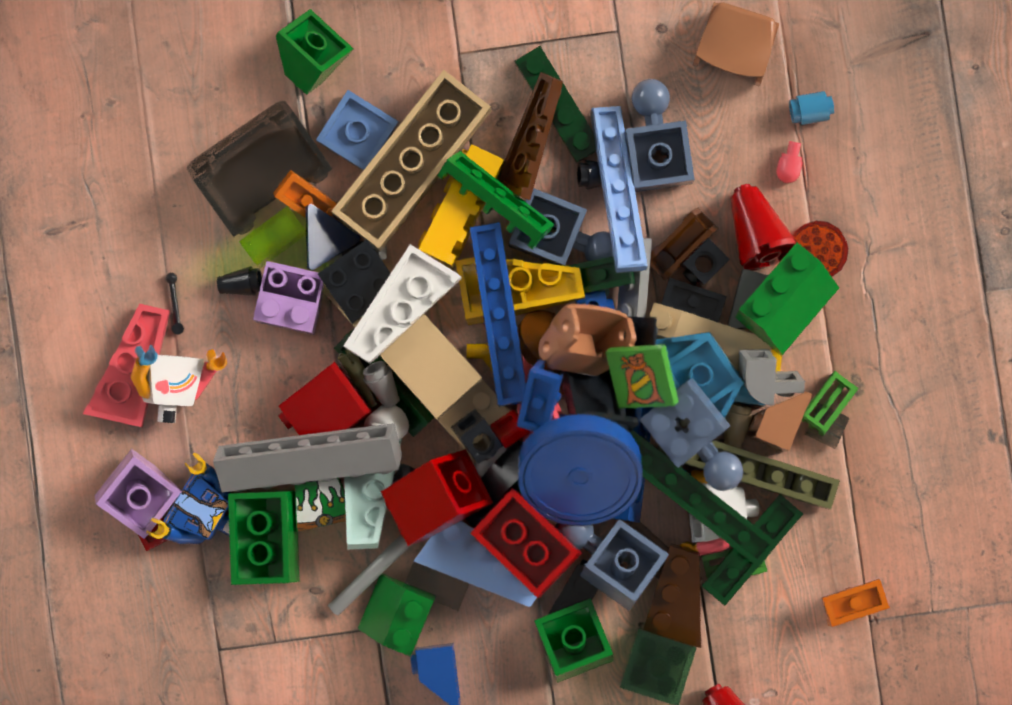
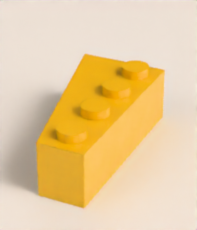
(456, 213)

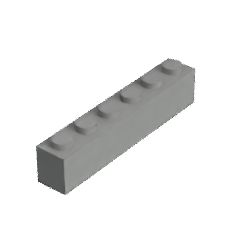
(308, 458)

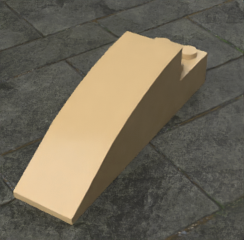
(438, 375)

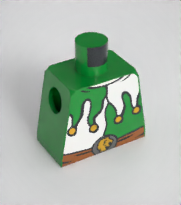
(319, 504)

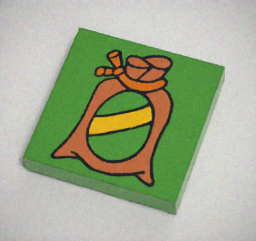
(642, 376)

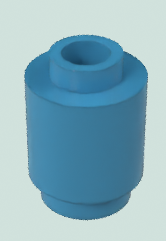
(811, 108)

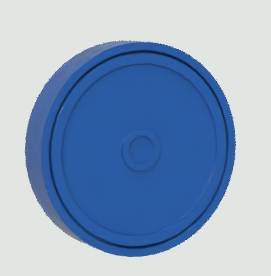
(580, 470)

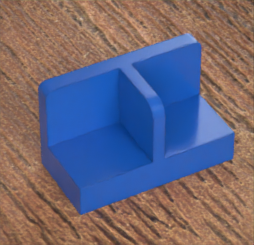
(539, 397)

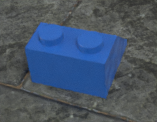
(438, 671)

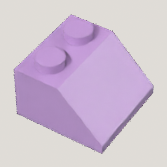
(137, 493)

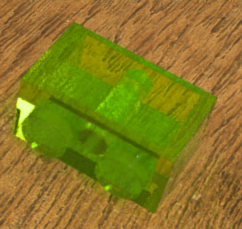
(273, 237)

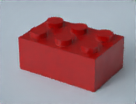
(526, 543)

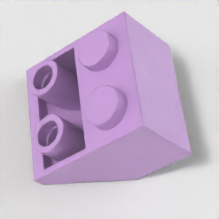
(289, 298)

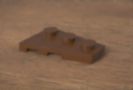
(676, 601)

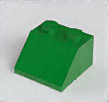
(396, 614)
(574, 640)

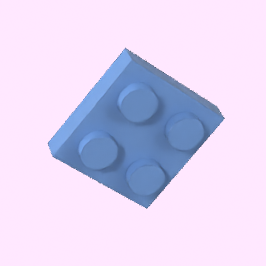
(357, 130)

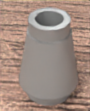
(381, 382)

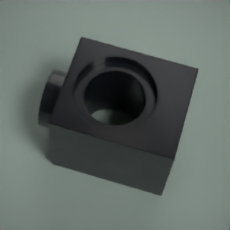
(716, 257)
(469, 428)

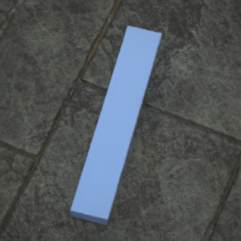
(618, 189)

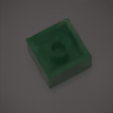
(657, 667)

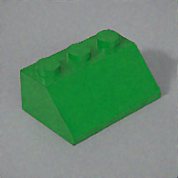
(788, 299)
(263, 538)

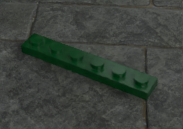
(703, 504)

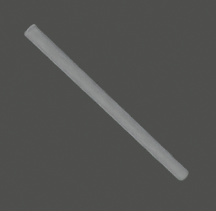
(387, 557)

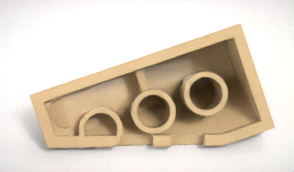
(677, 323)

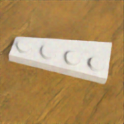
(402, 300)

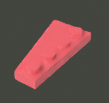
(115, 393)

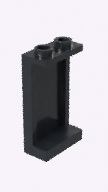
(595, 397)

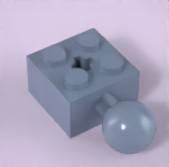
(650, 100)
(567, 221)
(721, 469)
(619, 546)

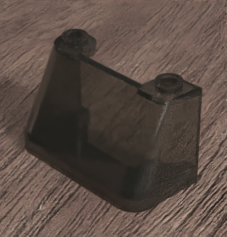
(252, 162)

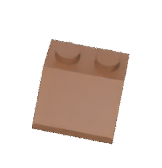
(779, 423)

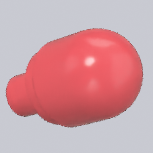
(790, 164)

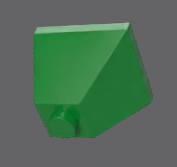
(310, 51)

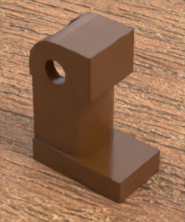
(681, 243)

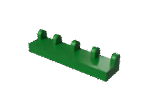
(497, 197)

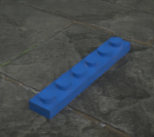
(499, 313)

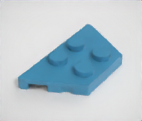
(704, 361)

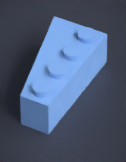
(465, 558)

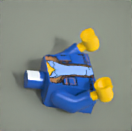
(197, 510)

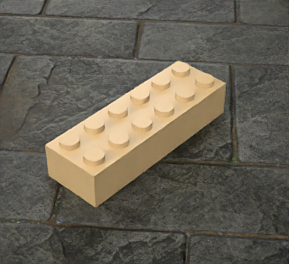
(411, 160)

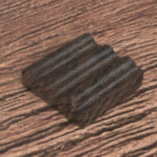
(835, 431)

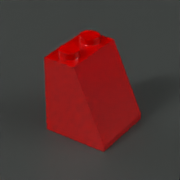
(324, 404)
(436, 496)

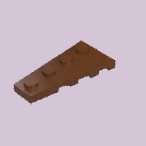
(529, 142)

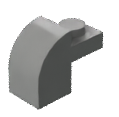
(761, 379)

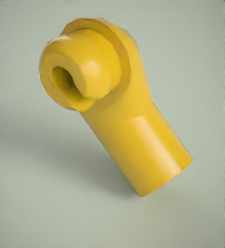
(477, 351)

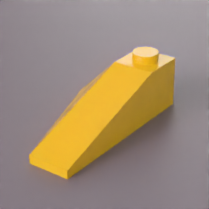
(532, 287)

